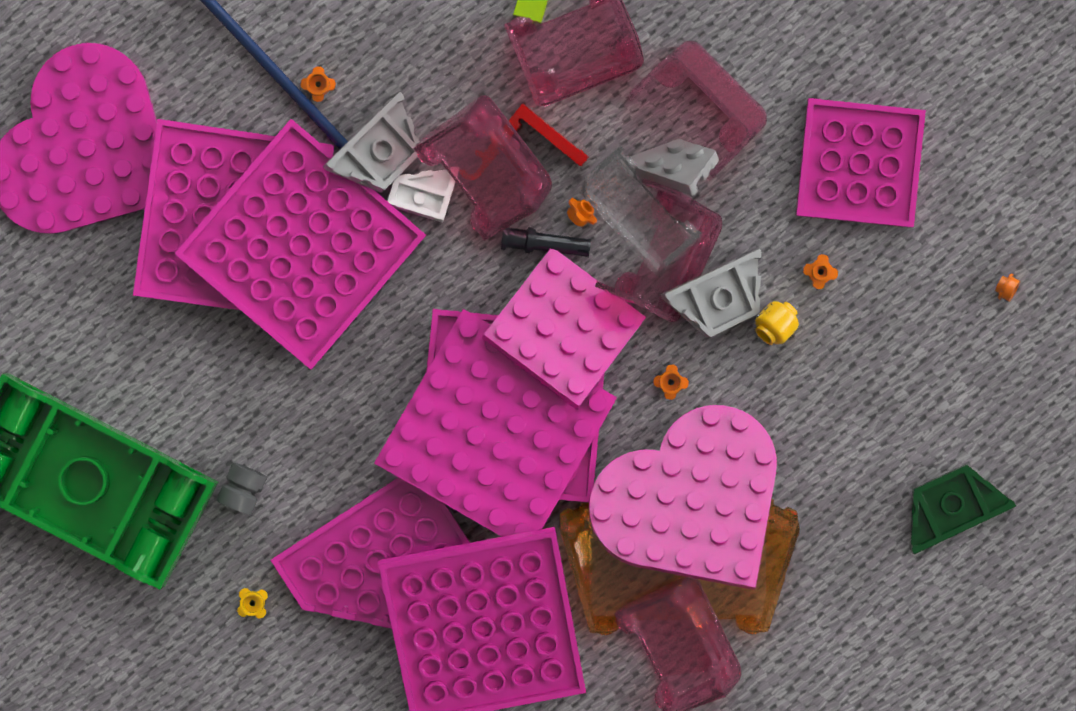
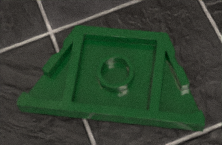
(952, 506)

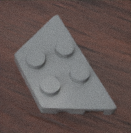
(378, 149)
(676, 165)
(720, 295)

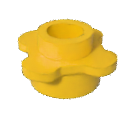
(258, 609)

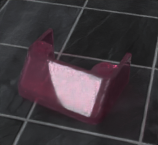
(745, 113)
(645, 287)

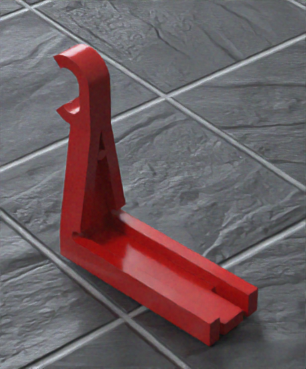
(548, 132)

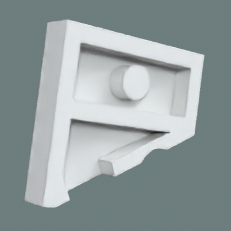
(423, 193)

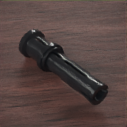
(531, 240)

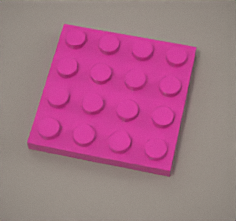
(860, 162)
(563, 328)

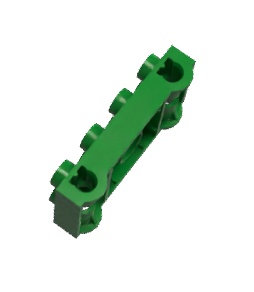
(96, 484)

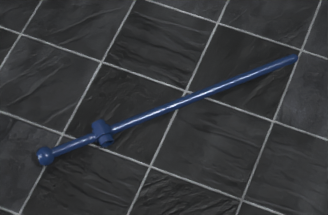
(275, 72)

